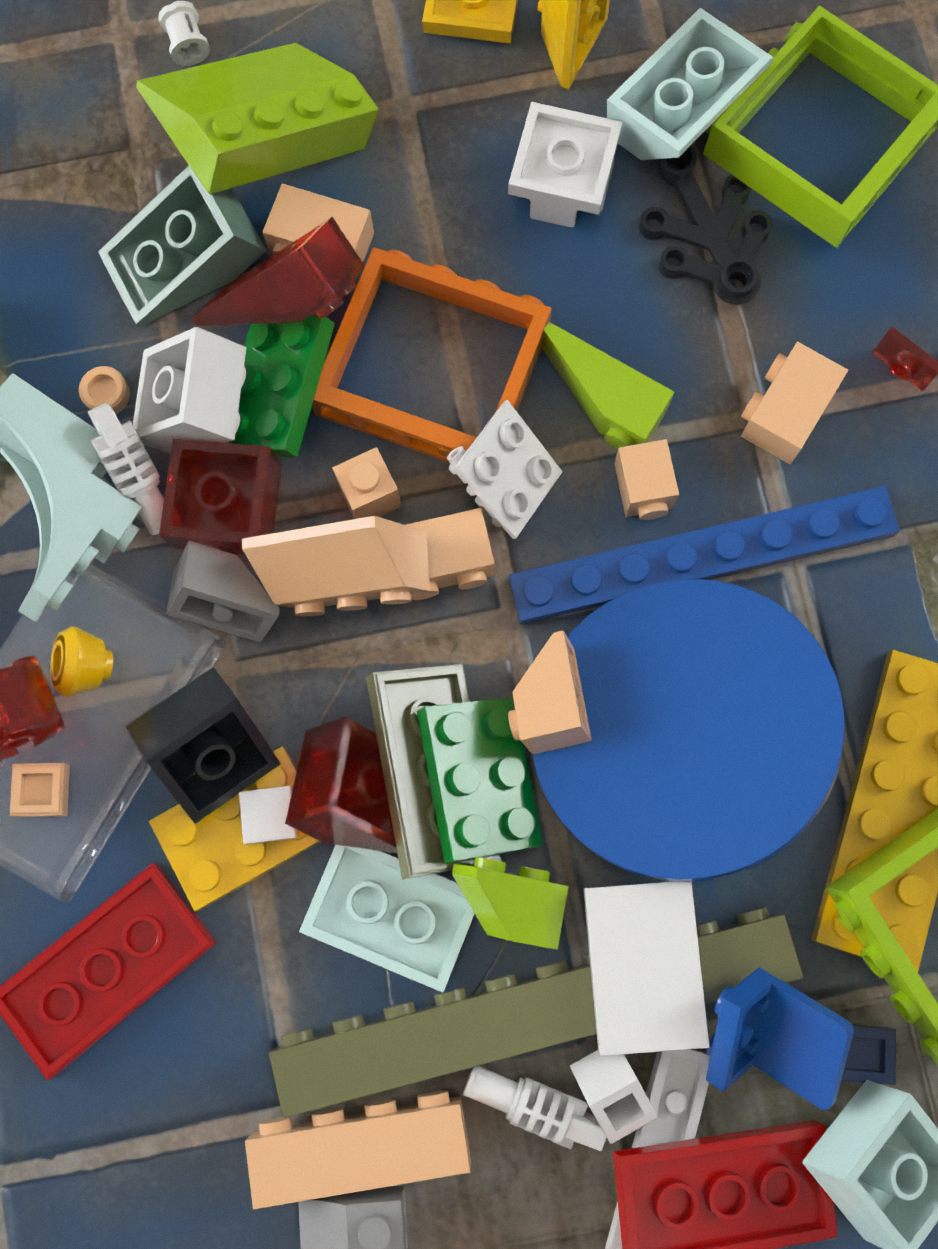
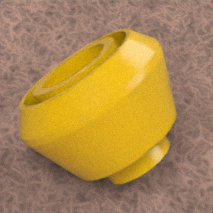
(79, 662)

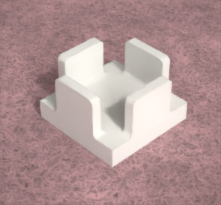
(564, 163)

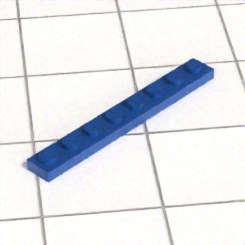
(704, 553)

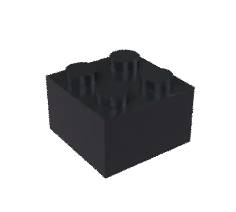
(202, 745)

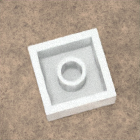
(189, 390)

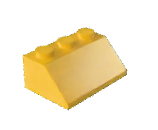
(570, 32)

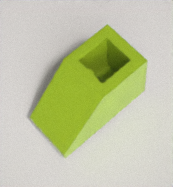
(514, 906)

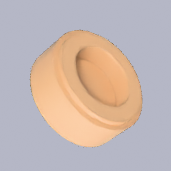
(104, 386)

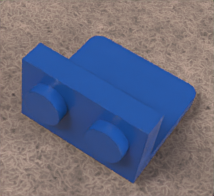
(780, 1034)

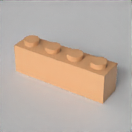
(357, 1150)

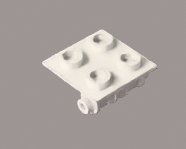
(506, 470)

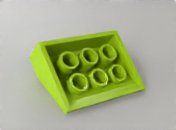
(260, 114)

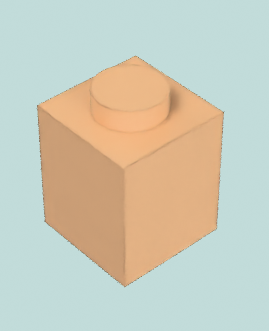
(646, 479)
(367, 485)

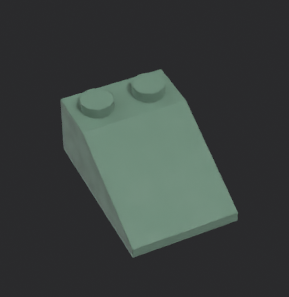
(180, 248)

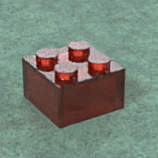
(219, 494)

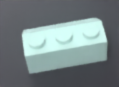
(684, 87)

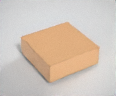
(40, 790)

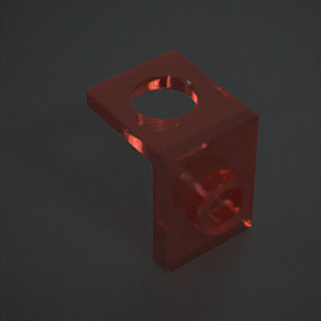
(906, 359)

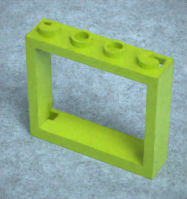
(864, 65)
(881, 948)

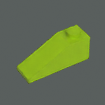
(613, 395)

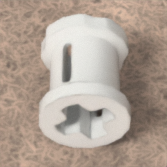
(184, 33)

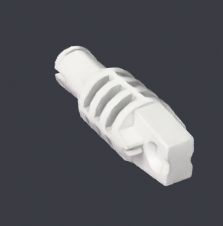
(128, 464)
(536, 1108)

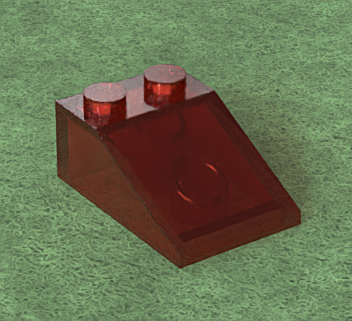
(291, 283)

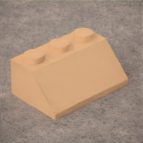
(341, 564)

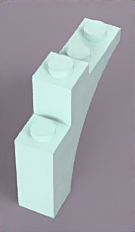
(64, 477)

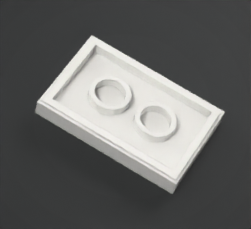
(645, 968)

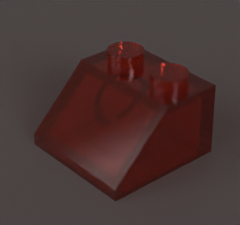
(342, 788)

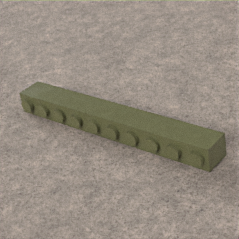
(498, 1022)

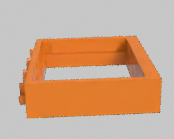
(444, 285)

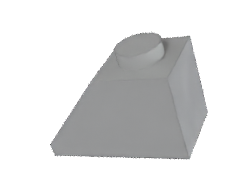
(220, 593)
(355, 1220)

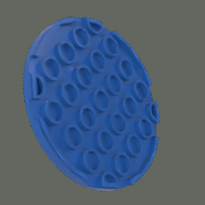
(704, 729)

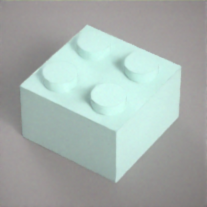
(881, 1166)

